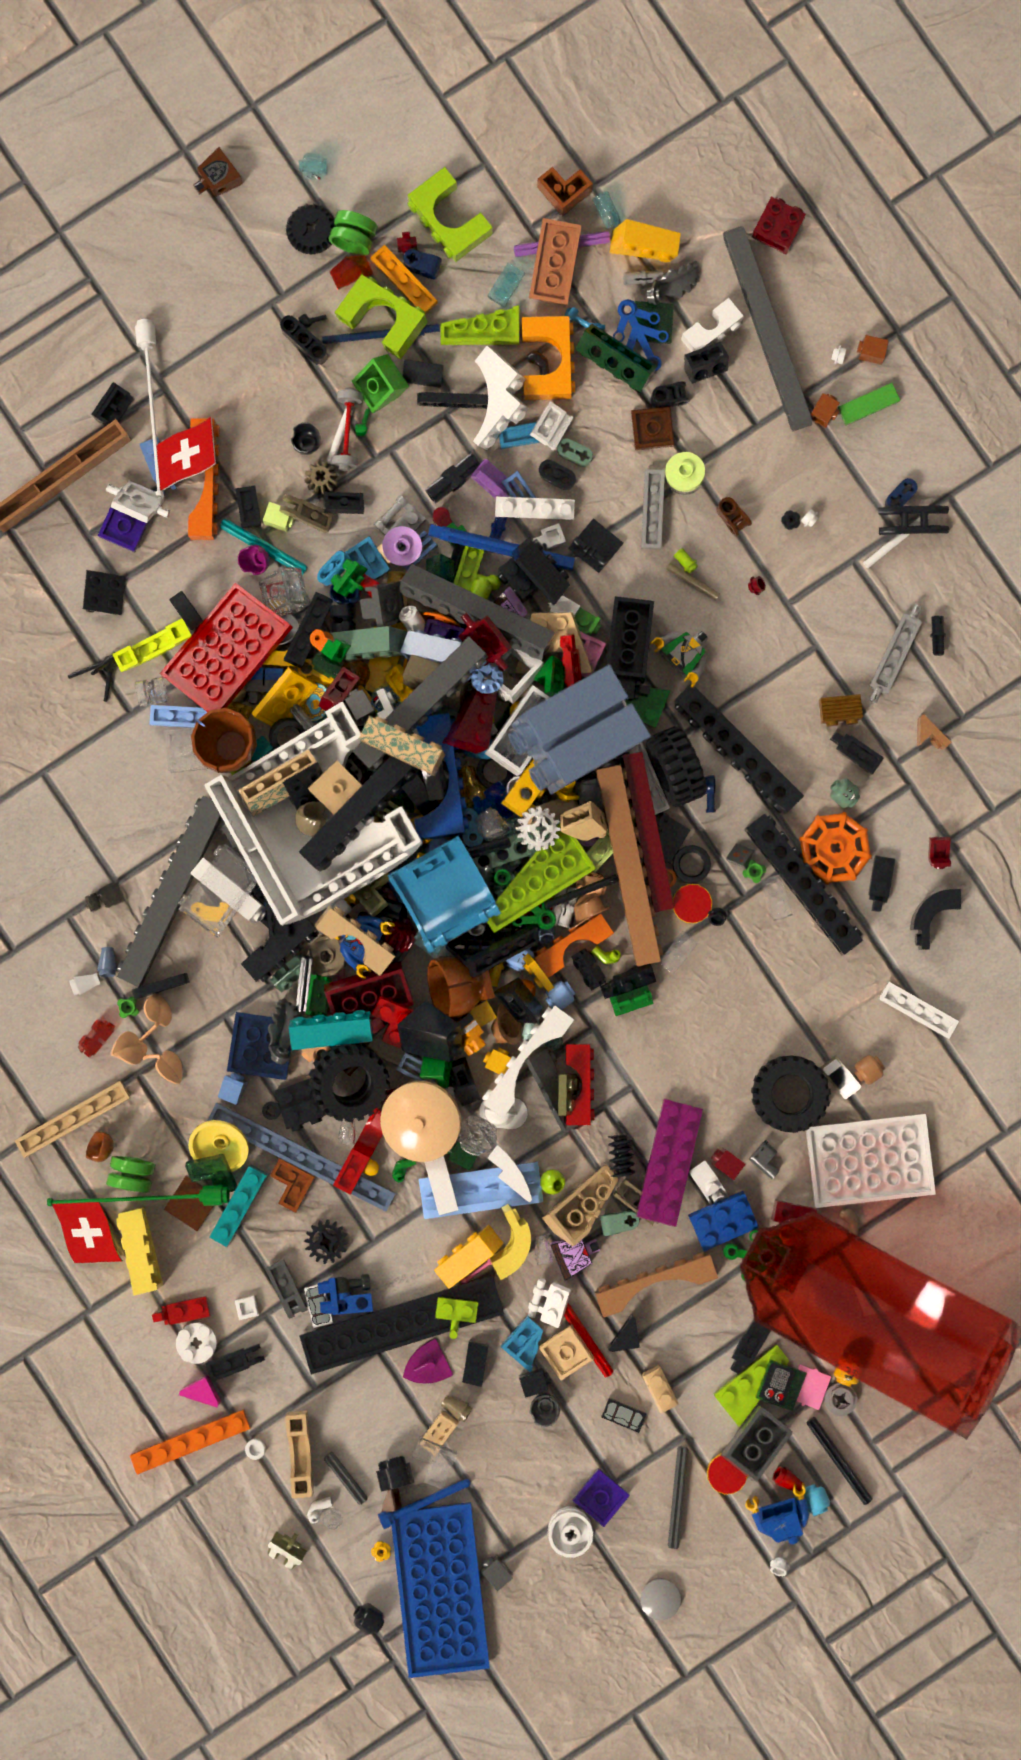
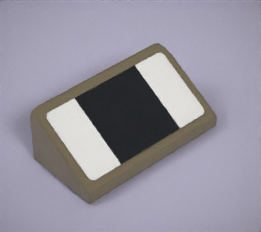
(840, 1077)

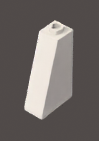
(250, 908)

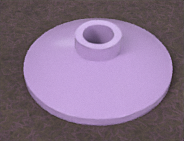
(409, 539)

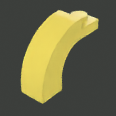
(515, 1253)

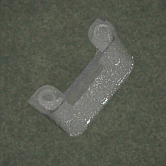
(219, 891)

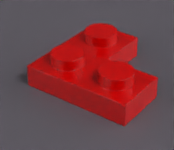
(393, 1014)

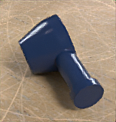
(711, 787)

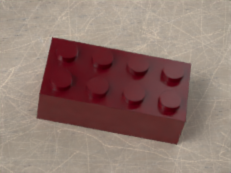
(363, 993)

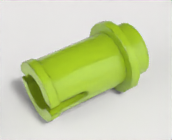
(685, 560)

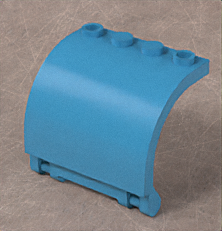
(444, 893)

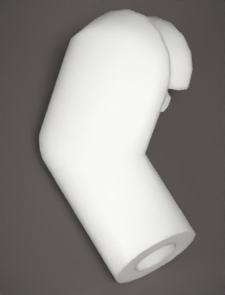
(316, 1509)

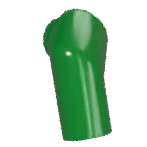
(400, 1169)

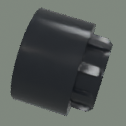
(394, 1473)

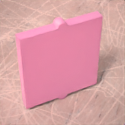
(813, 1387)

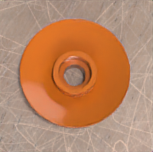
(440, 617)

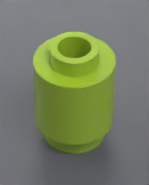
(481, 587)

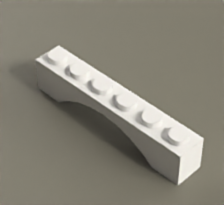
(553, 1027)

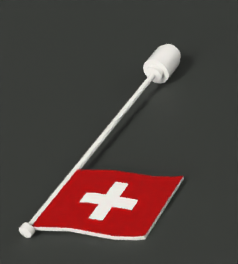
(184, 452)

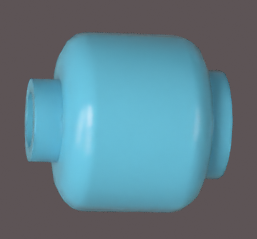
(816, 1500)

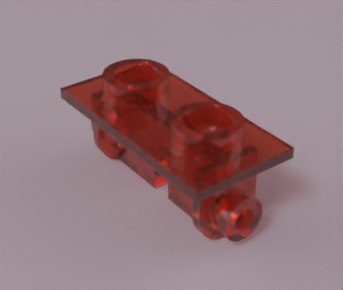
(99, 1030)

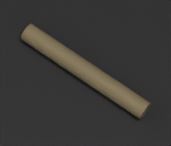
(693, 581)

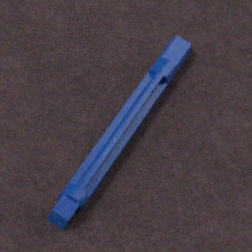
(490, 544)

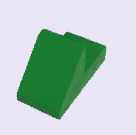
(551, 676)

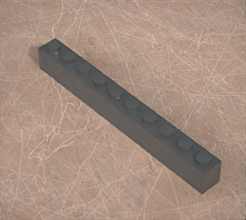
(173, 886)

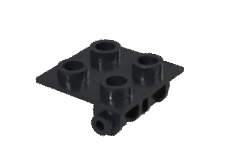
(595, 545)
(103, 592)
(298, 785)
(671, 835)

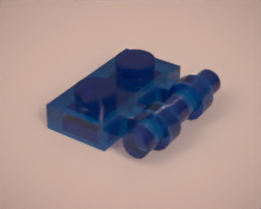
(494, 798)

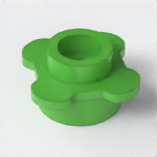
(760, 869)
(124, 1012)

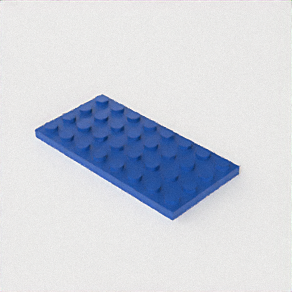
(440, 1591)

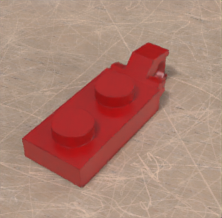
(570, 660)
(183, 1311)

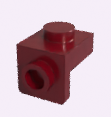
(939, 852)

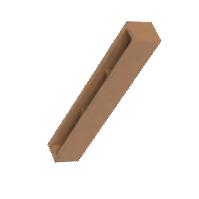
(62, 474)

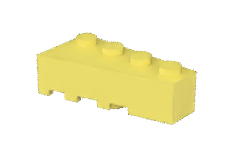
(139, 1251)

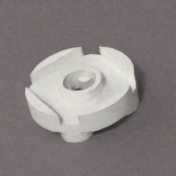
(205, 1350)

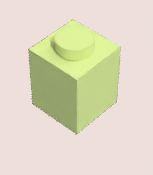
(276, 519)

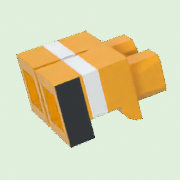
(471, 1034)

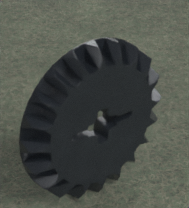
(311, 241)

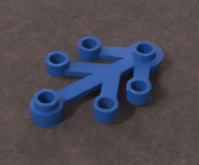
(638, 330)

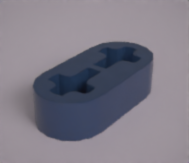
(898, 492)

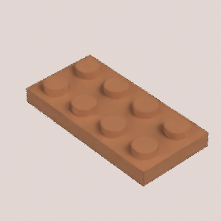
(555, 261)

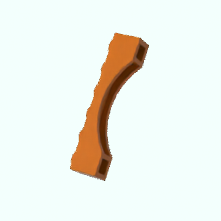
(202, 519)

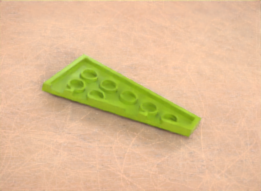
(542, 878)

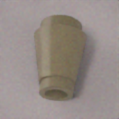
(458, 1409)

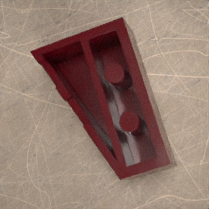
(474, 723)

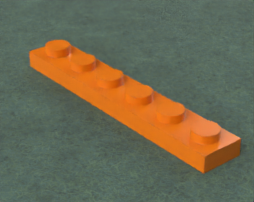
(190, 1441)

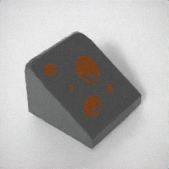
(740, 855)

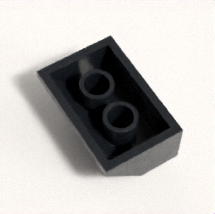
(541, 569)

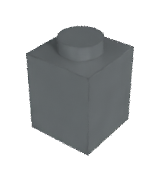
(496, 1572)

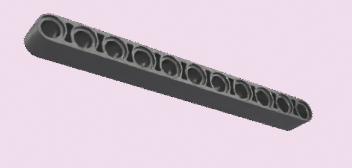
(767, 328)

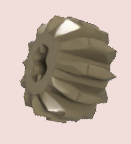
(319, 485)

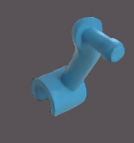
(572, 313)

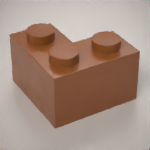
(564, 194)

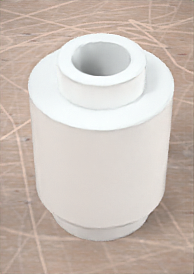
(412, 619)

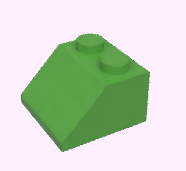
(380, 382)

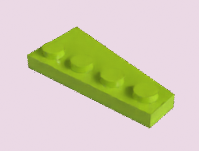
(488, 329)

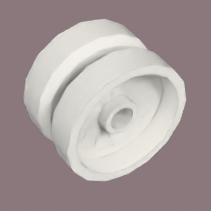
(570, 1544)

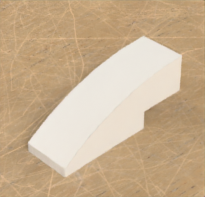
(510, 1172)

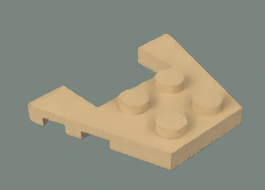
(562, 624)

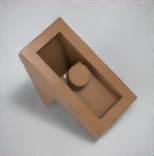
(927, 729)

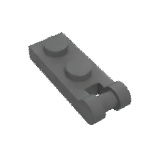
(286, 1288)

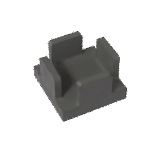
(384, 604)

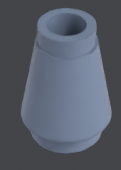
(107, 962)

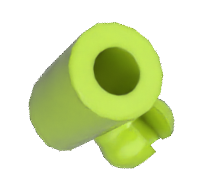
(606, 957)

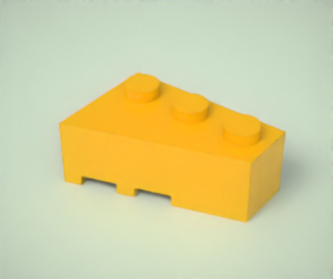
(644, 241)
(468, 1256)

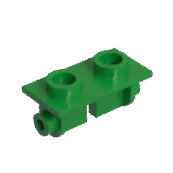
(631, 1000)

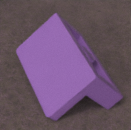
(490, 479)

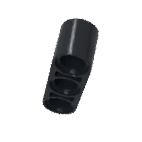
(301, 331)

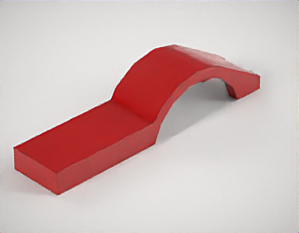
(360, 1154)

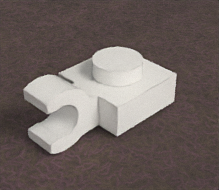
(551, 536)

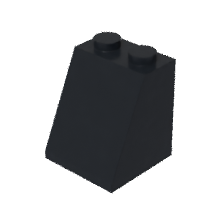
(431, 1033)

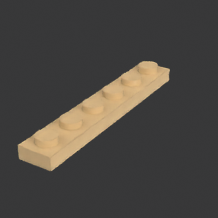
(72, 1119)

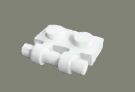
(555, 1304)

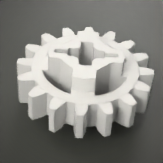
(538, 836)

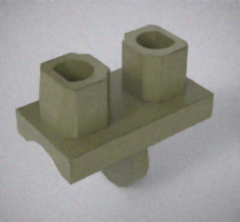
(288, 1548)

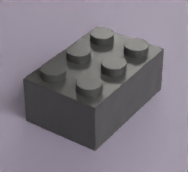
(756, 1443)

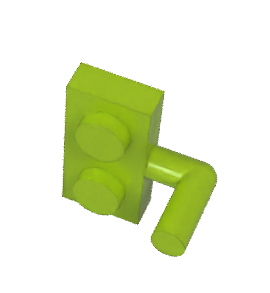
(456, 1311)

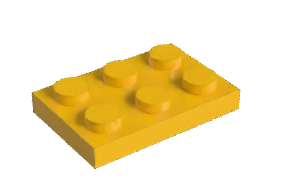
(288, 690)

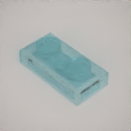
(505, 285)

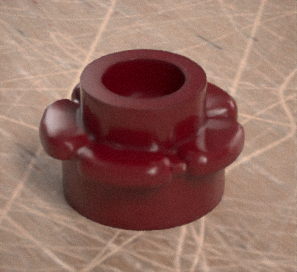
(756, 585)

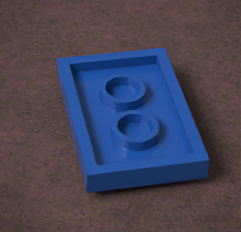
(723, 1221)

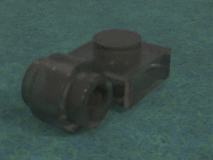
(110, 896)

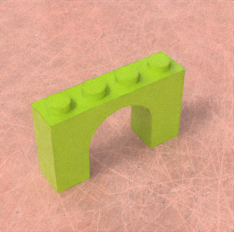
(456, 241)
(368, 294)

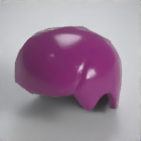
(253, 559)

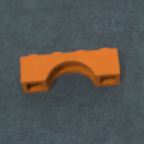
(594, 930)

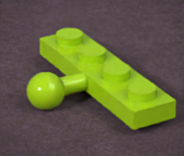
(469, 569)

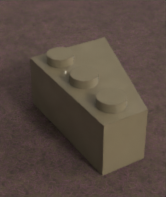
(420, 668)

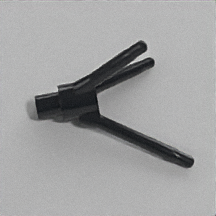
(107, 665)

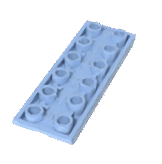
(483, 1191)

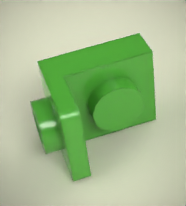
(587, 622)

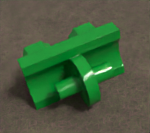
(351, 579)

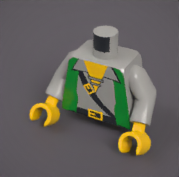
(684, 653)

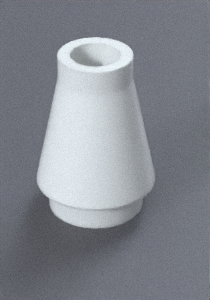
(84, 983)

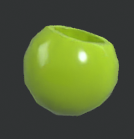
(552, 1182)

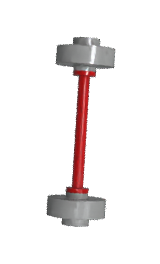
(349, 398)

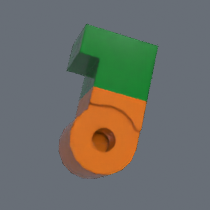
(328, 646)

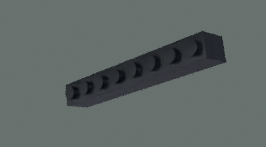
(357, 812)

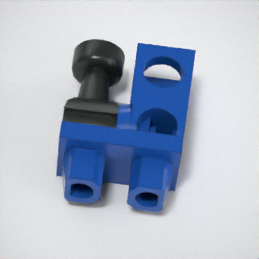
(340, 1295)

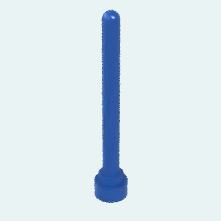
(388, 1518)

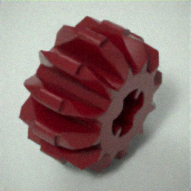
(401, 937)

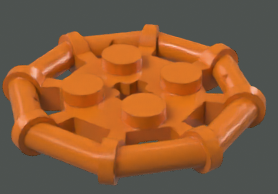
(834, 836)

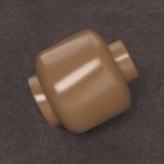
(869, 1069)

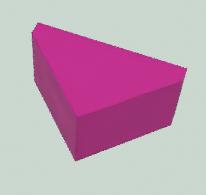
(201, 1391)

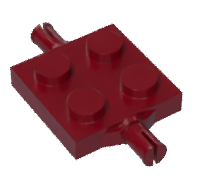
(488, 638)

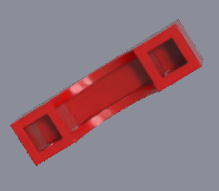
(579, 1057)

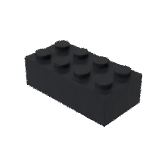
(630, 637)

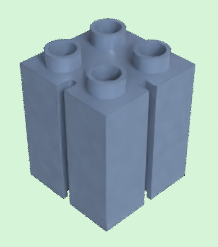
(577, 730)

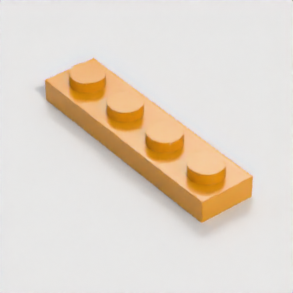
(403, 279)

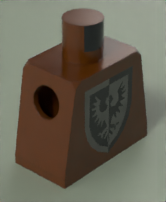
(217, 174)

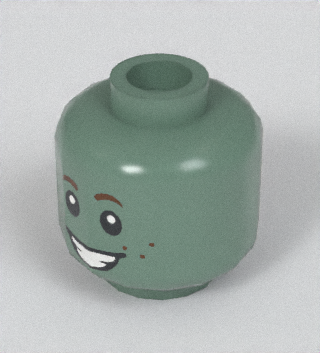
(844, 793)

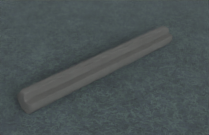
(678, 1497)

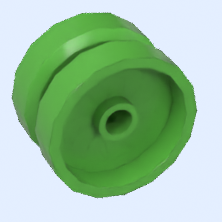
(353, 232)
(131, 1172)

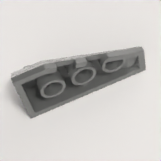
(545, 1074)

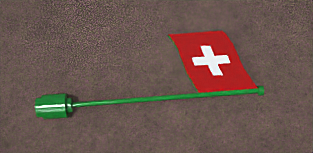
(88, 1228)

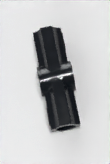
(452, 478)

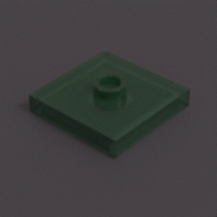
(665, 312)

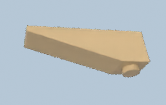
(578, 1211)

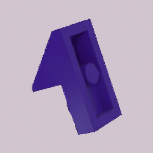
(446, 630)

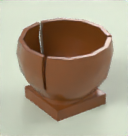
(224, 741)
(454, 988)

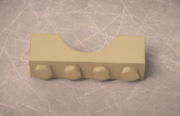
(334, 924)
(300, 1454)

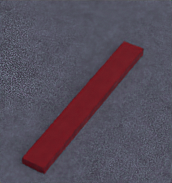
(648, 831)

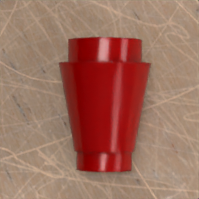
(785, 1478)

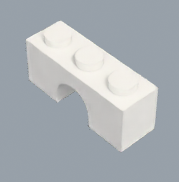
(727, 319)

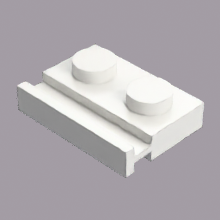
(551, 425)

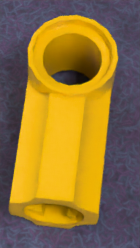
(316, 676)

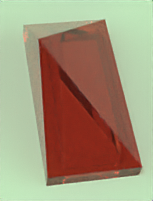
(350, 270)

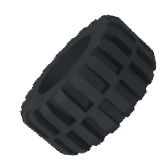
(676, 766)
(818, 1093)
(359, 1103)

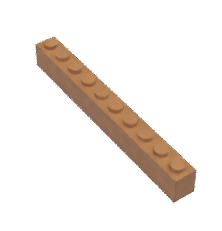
(628, 864)

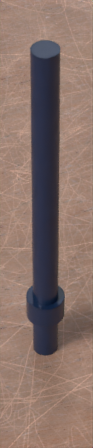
(371, 335)

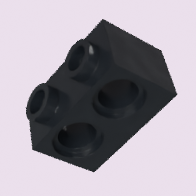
(706, 362)

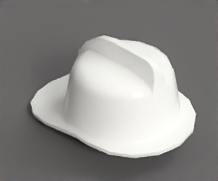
(513, 1119)

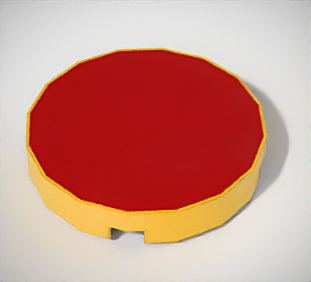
(692, 903)
(724, 1476)

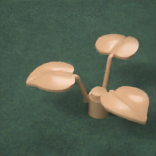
(133, 1050)

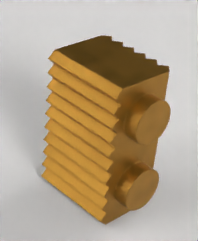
(840, 709)

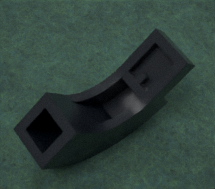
(927, 909)

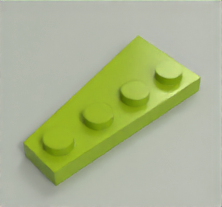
(740, 1392)

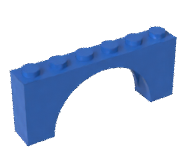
(448, 817)

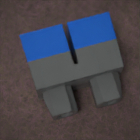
(256, 686)

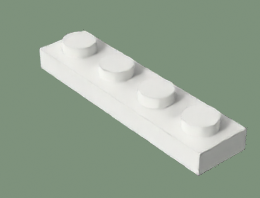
(534, 508)
(918, 1010)

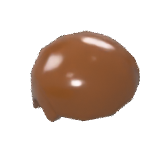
(100, 1147)

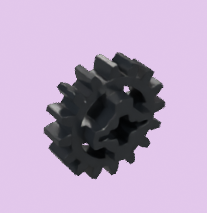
(330, 1254)

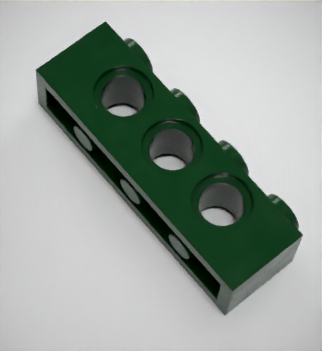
(625, 356)

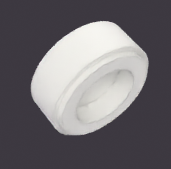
(255, 1448)

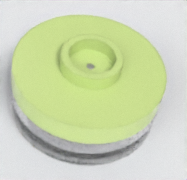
(685, 473)

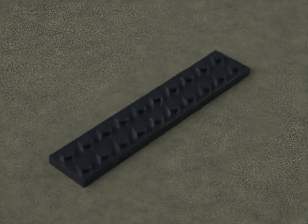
(394, 1326)

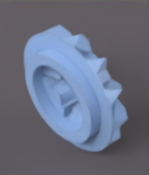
(487, 686)

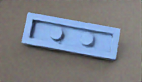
(175, 716)

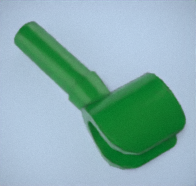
(361, 429)

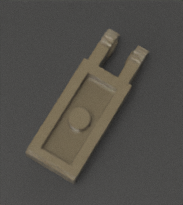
(307, 513)

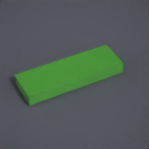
(869, 404)

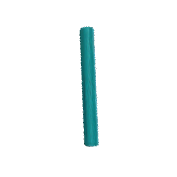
(251, 539)

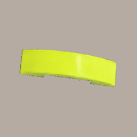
(153, 646)

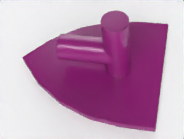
(427, 1364)

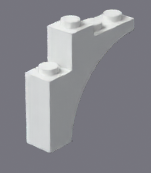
(503, 405)

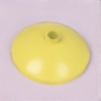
(206, 1142)

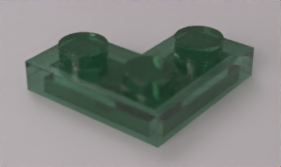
(212, 1167)

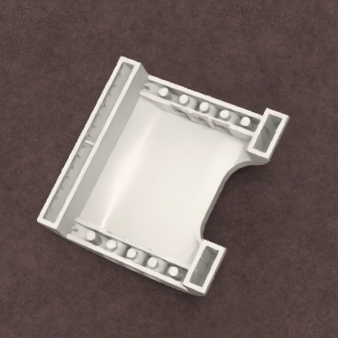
(273, 841)

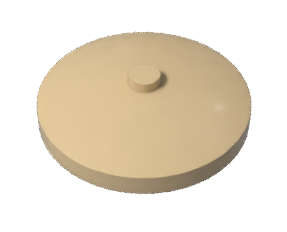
(420, 1121)

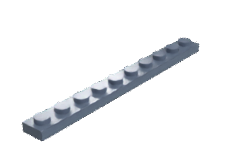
(301, 1156)

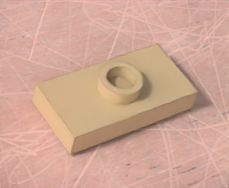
(441, 1428)

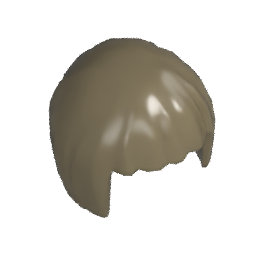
(310, 818)

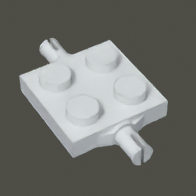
(137, 501)

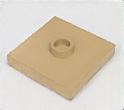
(334, 787)
(566, 1352)

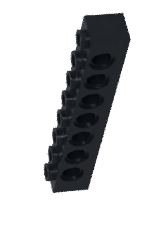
(692, 695)
(792, 880)

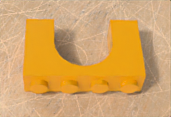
(557, 332)

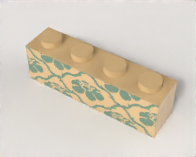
(401, 745)
(269, 788)

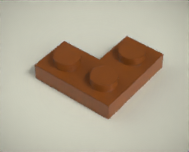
(297, 1183)

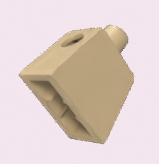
(584, 822)

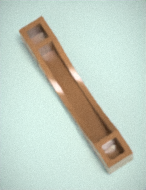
(696, 1270)

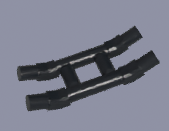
(905, 511)

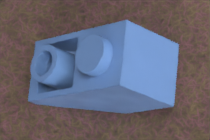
(232, 1088)

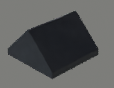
(519, 1001)

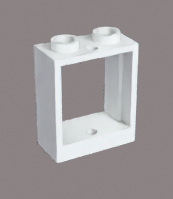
(534, 665)

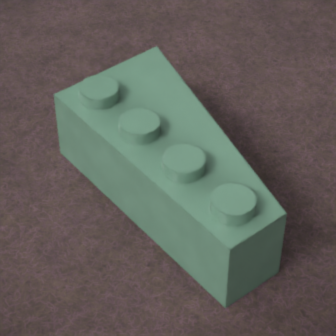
(372, 642)

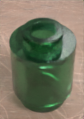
(326, 666)

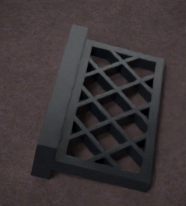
(498, 949)

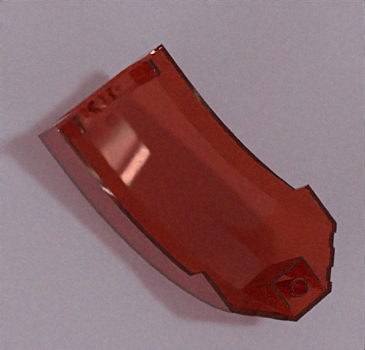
(879, 1319)

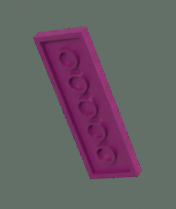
(669, 1163)

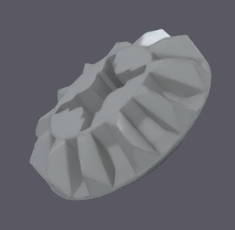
(842, 1408)

